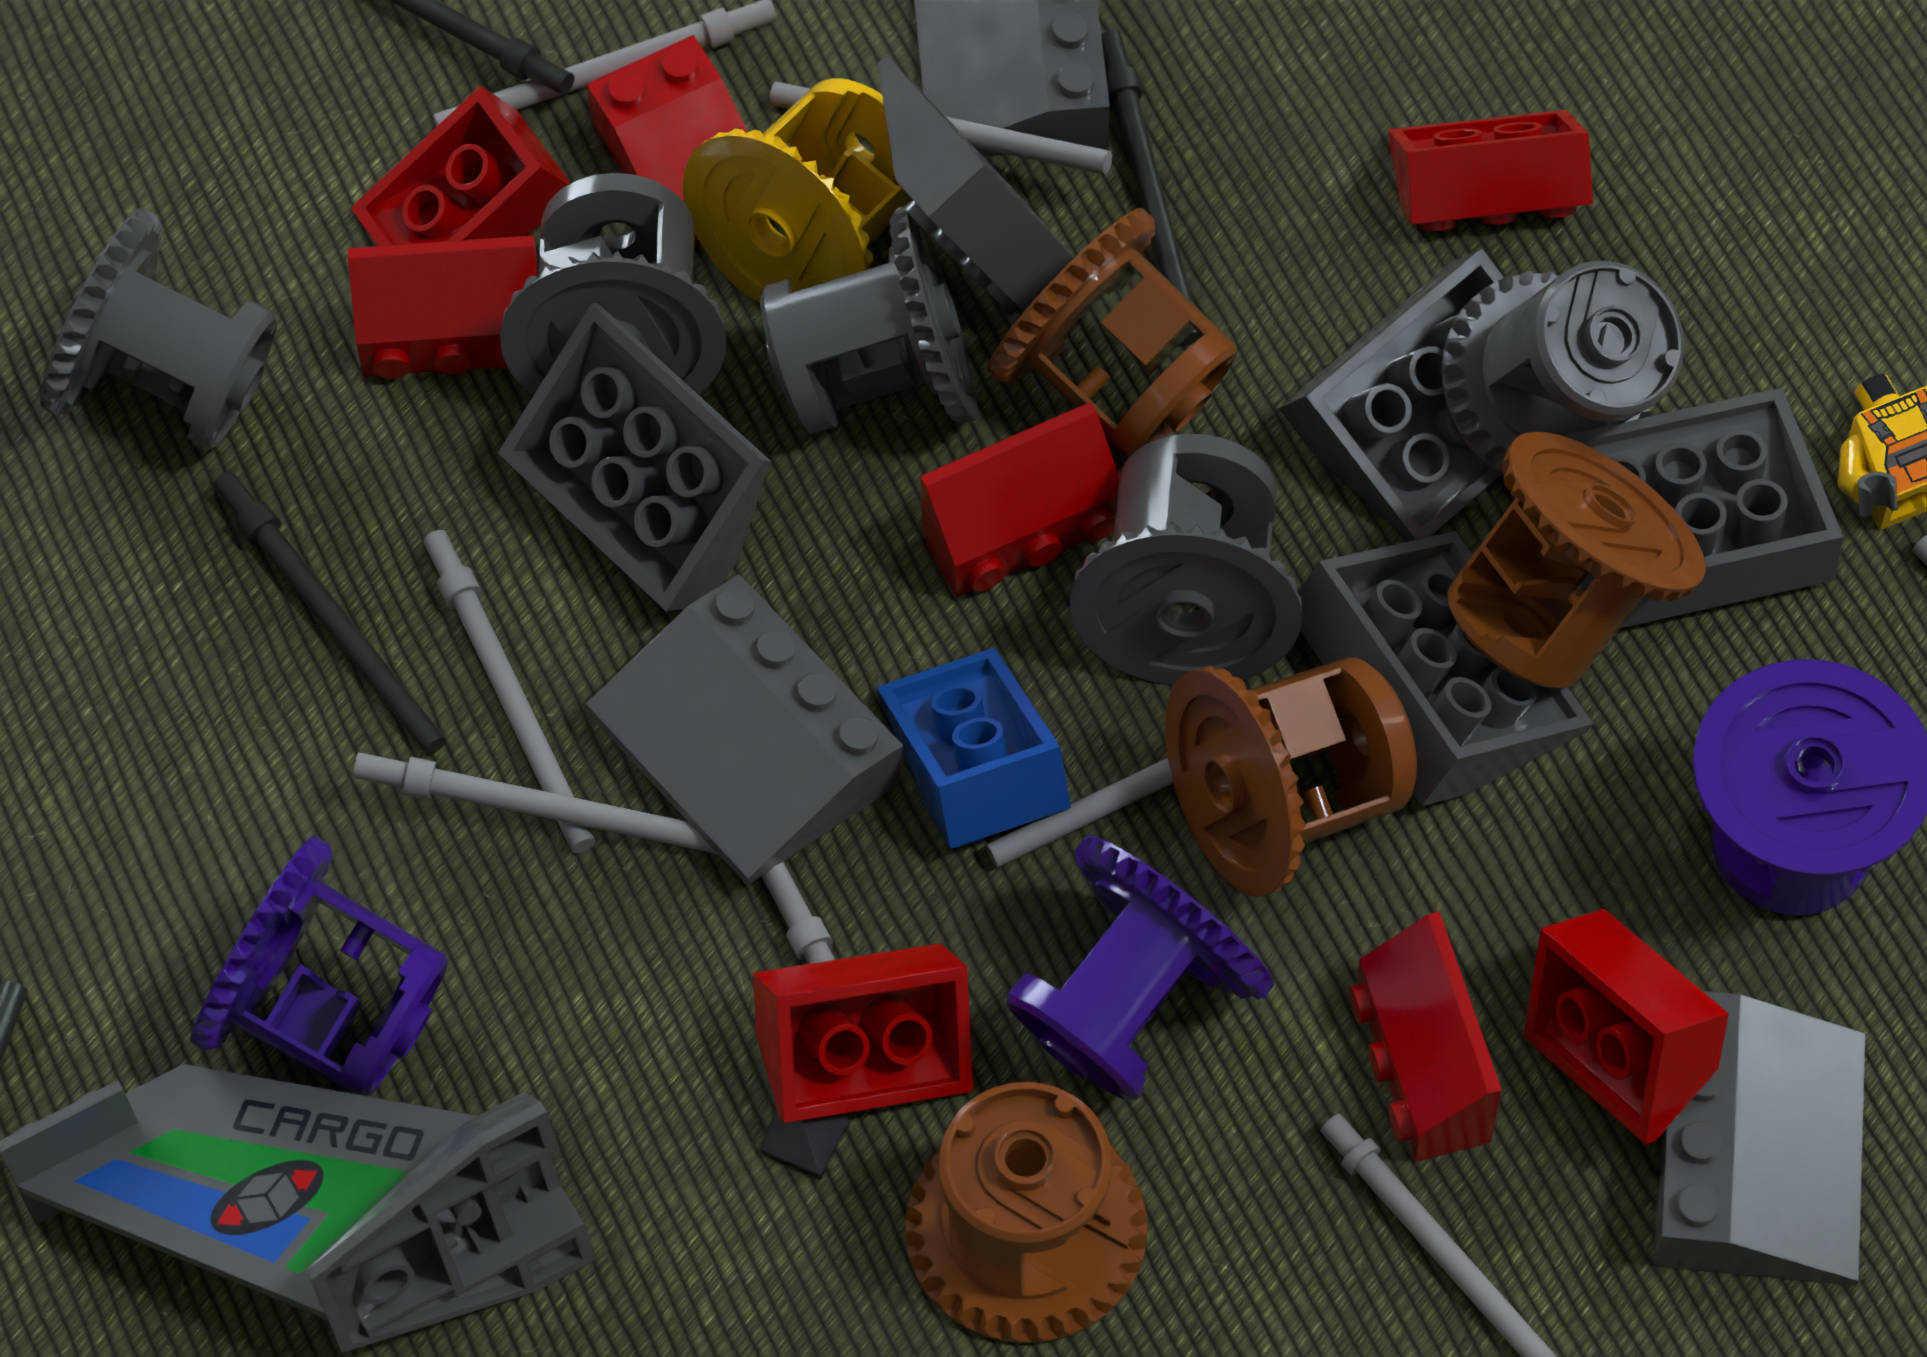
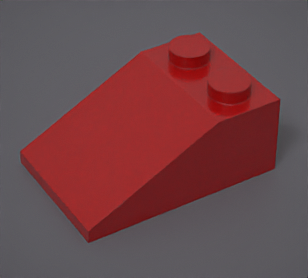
(662, 112)
(465, 180)

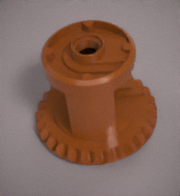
(1147, 321)
(1569, 519)
(1235, 755)
(1026, 1217)

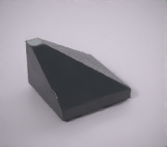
(805, 1143)

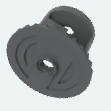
(635, 277)
(870, 335)
(157, 339)
(1559, 355)
(1192, 550)

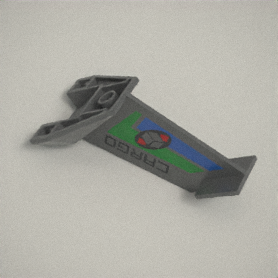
(315, 1193)

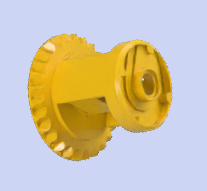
(820, 191)

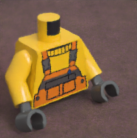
(1886, 453)

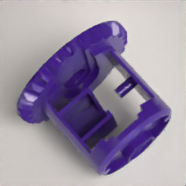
(1782, 820)
(1131, 970)
(310, 1012)

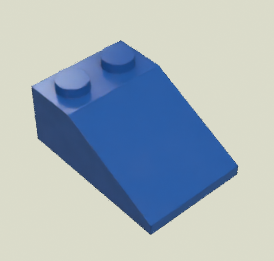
(976, 747)

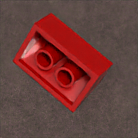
(1492, 168)
(435, 303)
(1020, 501)
(1622, 1022)
(864, 1031)
(1427, 1042)

